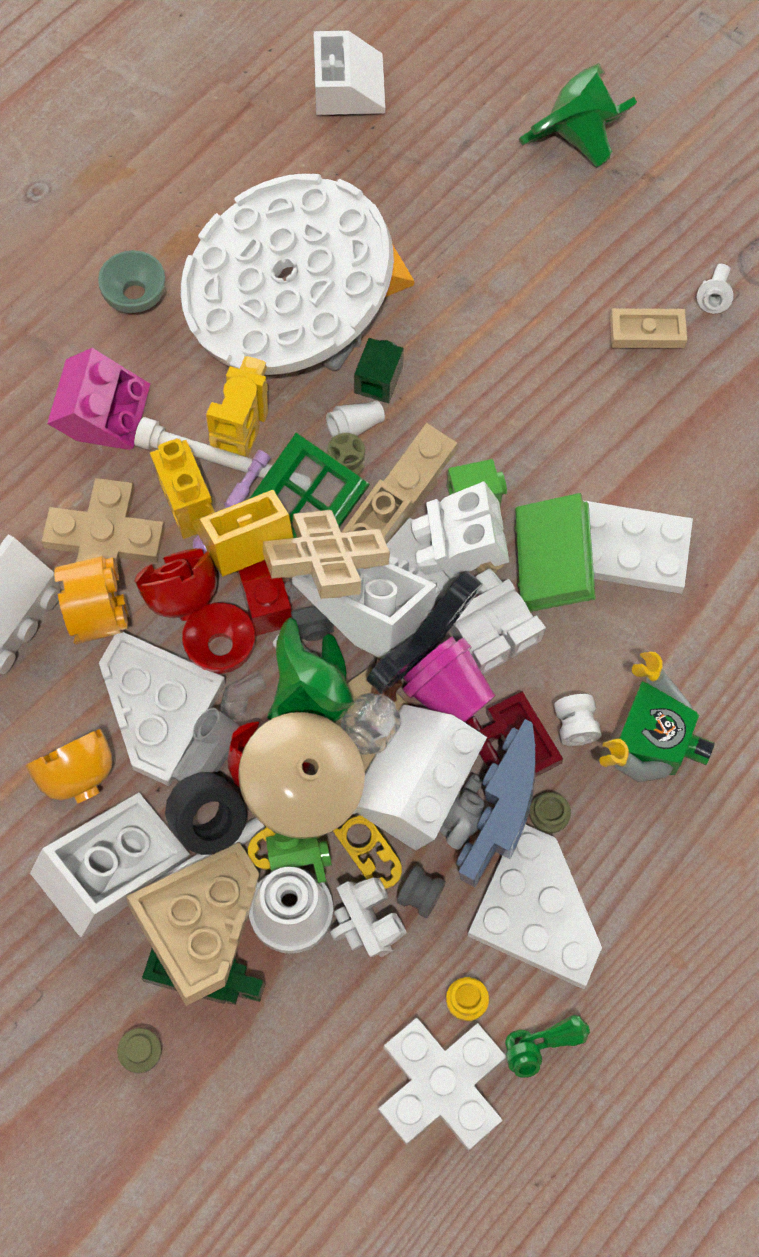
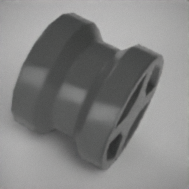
(421, 892)

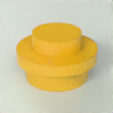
(467, 999)

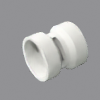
(577, 719)

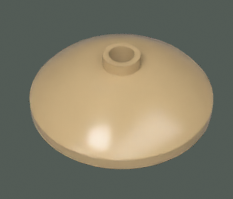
(286, 796)

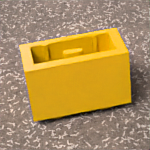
(237, 532)

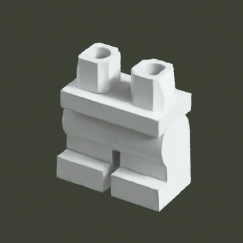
(462, 531)
(497, 623)

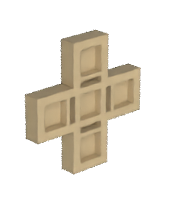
(105, 527)
(326, 554)

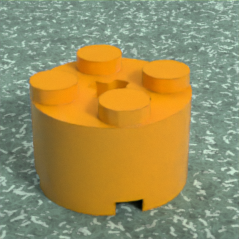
(91, 599)

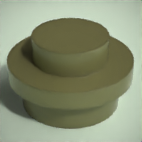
(550, 812)
(139, 1050)

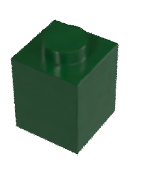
(378, 370)

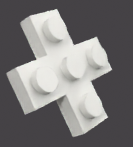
(442, 1084)

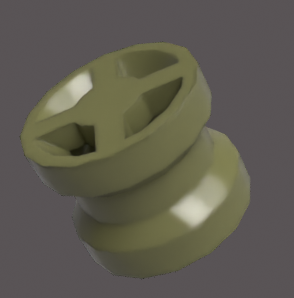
(346, 446)

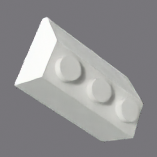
(25, 594)
(419, 775)

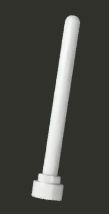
(151, 435)

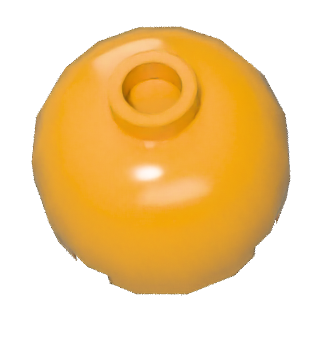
(73, 768)

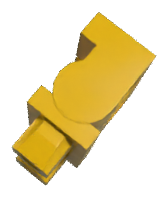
(245, 403)
(182, 484)

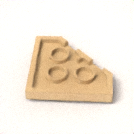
(198, 919)

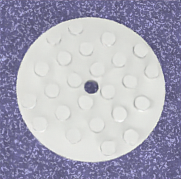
(336, 284)

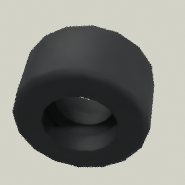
(222, 829)

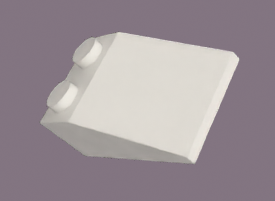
(383, 614)
(106, 861)

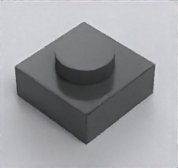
(312, 623)

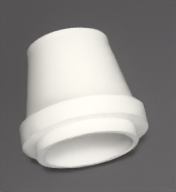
(293, 927)

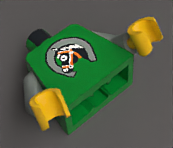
(657, 728)

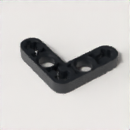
(407, 655)

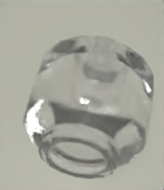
(371, 722)

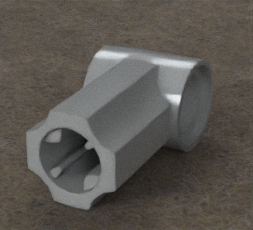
(210, 747)

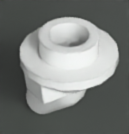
(716, 293)

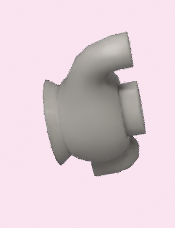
(464, 814)

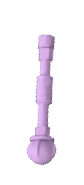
(241, 489)

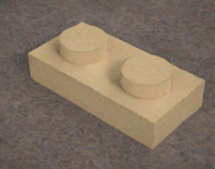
(648, 328)

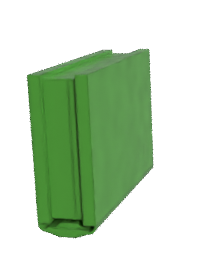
(555, 552)

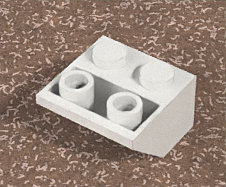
(347, 75)

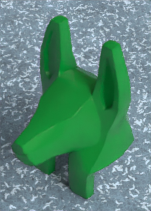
(582, 114)
(307, 680)

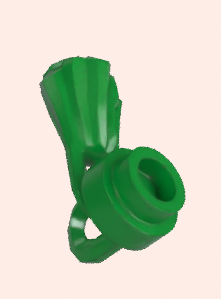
(526, 1058)

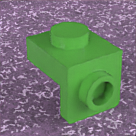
(295, 852)

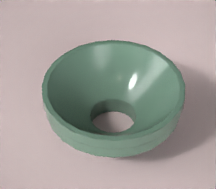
(129, 270)

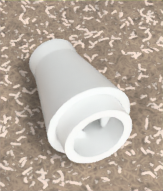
(354, 418)

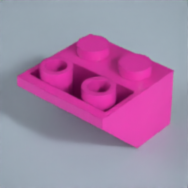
(98, 401)

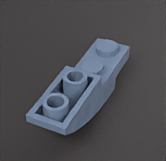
(511, 790)

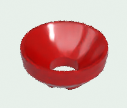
(213, 622)

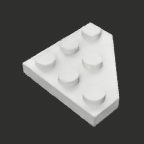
(156, 702)
(538, 912)

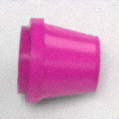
(449, 681)

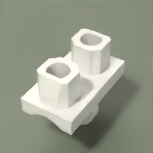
(363, 924)

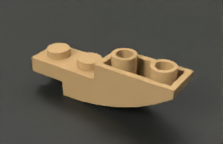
(406, 485)

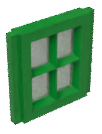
(312, 481)

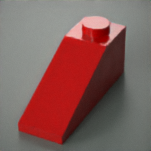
(264, 598)

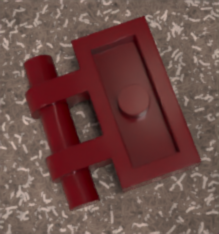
(511, 715)

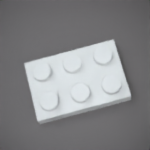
(639, 547)

